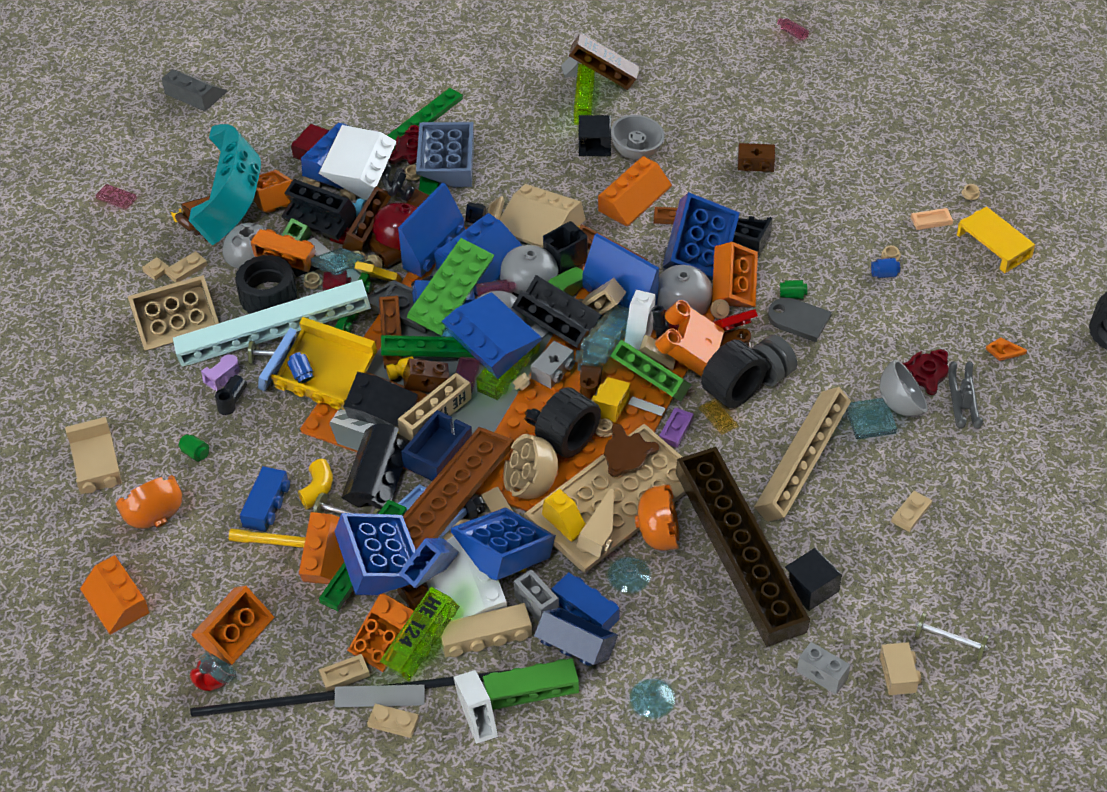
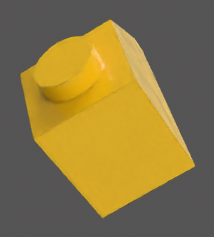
(563, 514)

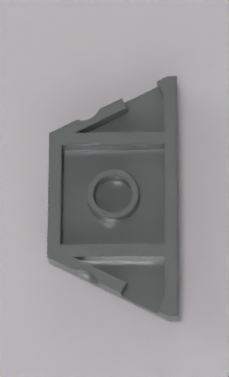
(405, 301)

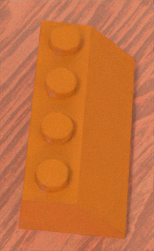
(633, 191)

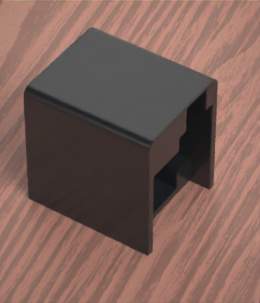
(594, 135)
(567, 245)
(813, 578)

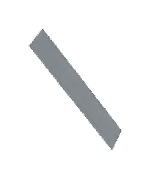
(383, 695)

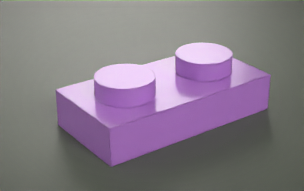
(676, 427)

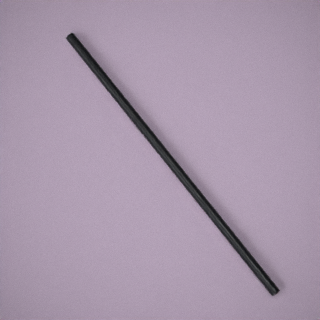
(309, 698)

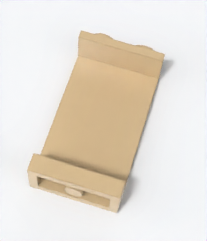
(93, 455)

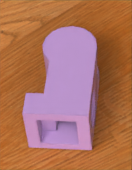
(221, 373)

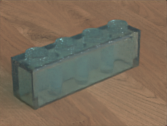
(606, 334)

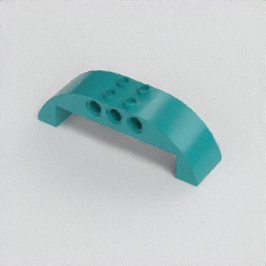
(232, 186)

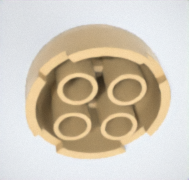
(530, 467)

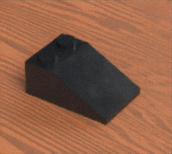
(377, 400)

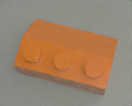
(294, 251)
(735, 275)
(321, 550)
(113, 595)
(233, 625)

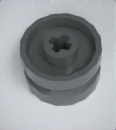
(779, 357)

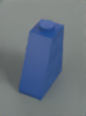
(428, 560)

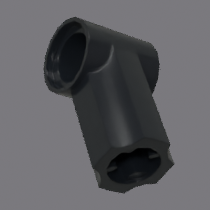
(229, 395)

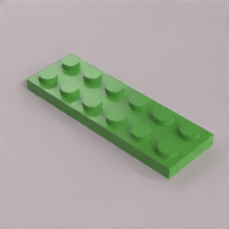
(450, 285)

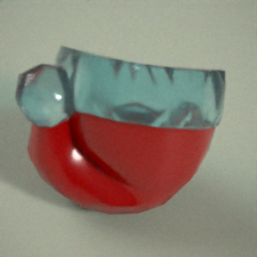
(211, 673)

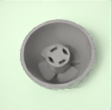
(637, 136)
(237, 244)
(901, 390)

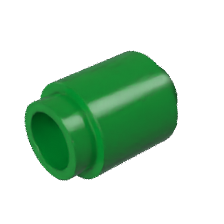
(793, 289)
(194, 447)

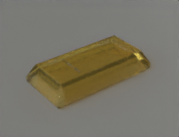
(718, 416)

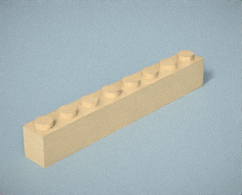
(802, 454)

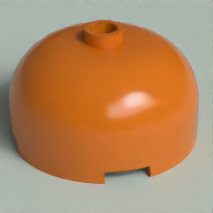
(151, 503)
(658, 518)

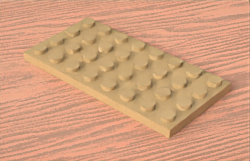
(592, 485)

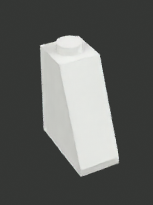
(640, 318)
(476, 706)

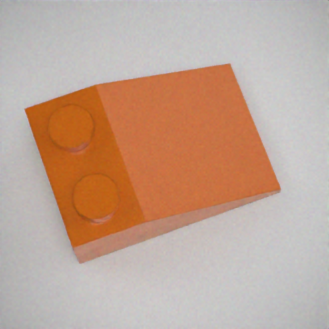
(271, 191)

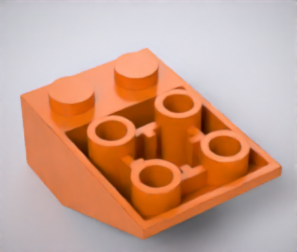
(380, 629)

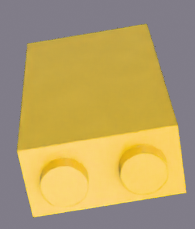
(998, 237)

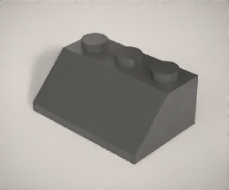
(191, 89)

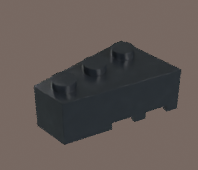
(753, 233)

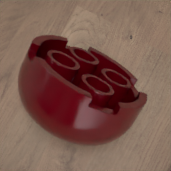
(387, 223)

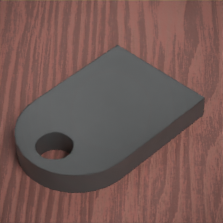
(798, 318)

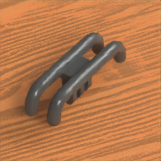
(965, 397)

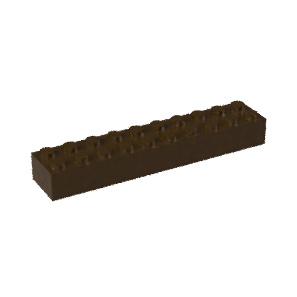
(742, 547)

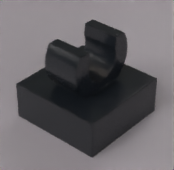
(474, 212)
(474, 508)

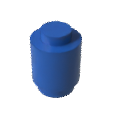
(885, 268)
(300, 367)

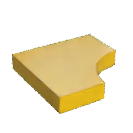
(377, 272)

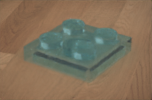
(337, 261)
(871, 418)

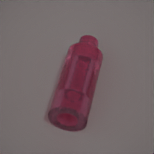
(793, 28)
(500, 285)

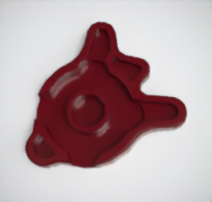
(406, 146)
(929, 369)

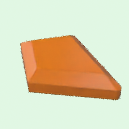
(1005, 349)

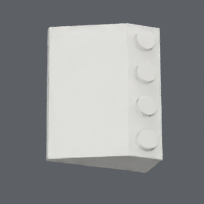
(357, 159)
(468, 586)

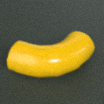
(321, 483)

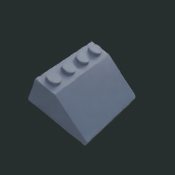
(446, 152)

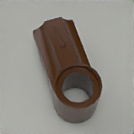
(387, 254)

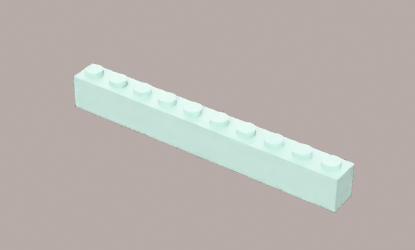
(270, 323)

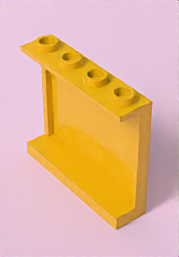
(334, 361)

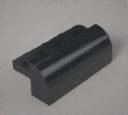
(319, 209)
(557, 311)
(376, 467)

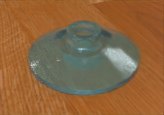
(629, 581)
(652, 706)

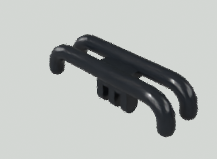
(396, 184)

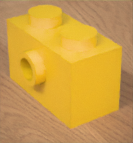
(612, 398)

